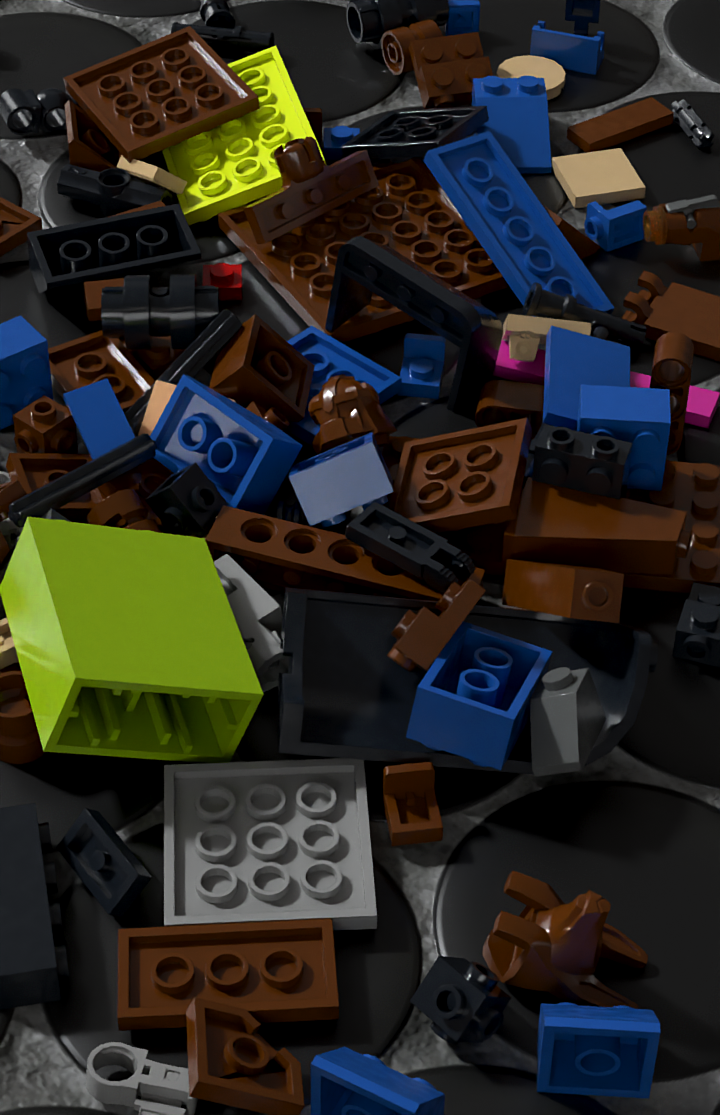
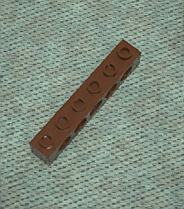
(311, 558)

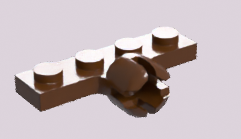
(308, 188)

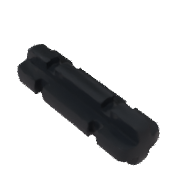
(692, 124)

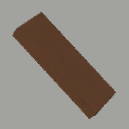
(620, 125)

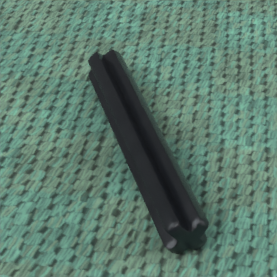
(189, 362)
(82, 479)

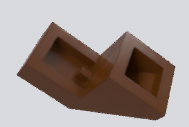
(92, 296)

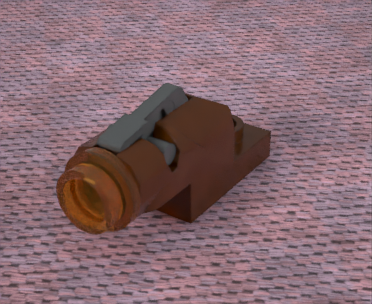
(686, 223)

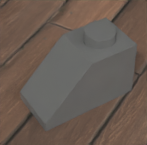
(564, 721)

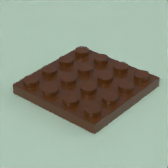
(161, 94)

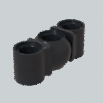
(34, 110)

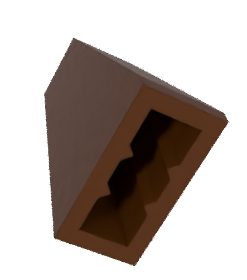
(594, 531)
(563, 590)

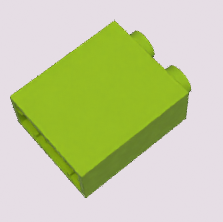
(127, 643)

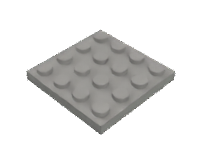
(268, 843)

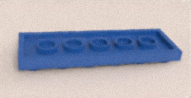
(511, 221)

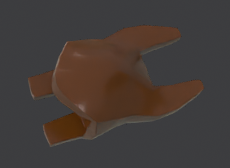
(558, 944)

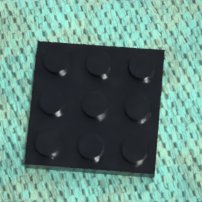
(413, 132)

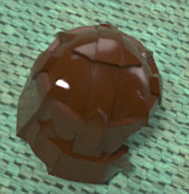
(346, 412)

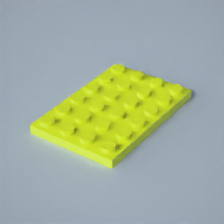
(237, 158)

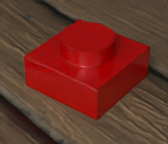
(225, 277)

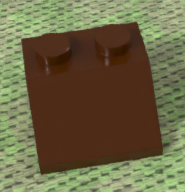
(264, 370)

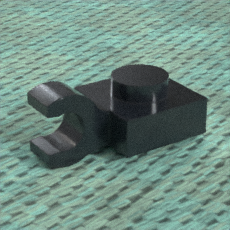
(582, 13)

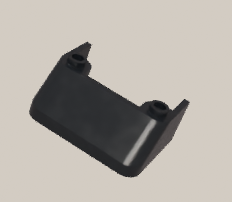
(372, 268)

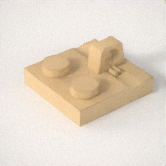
(528, 332)

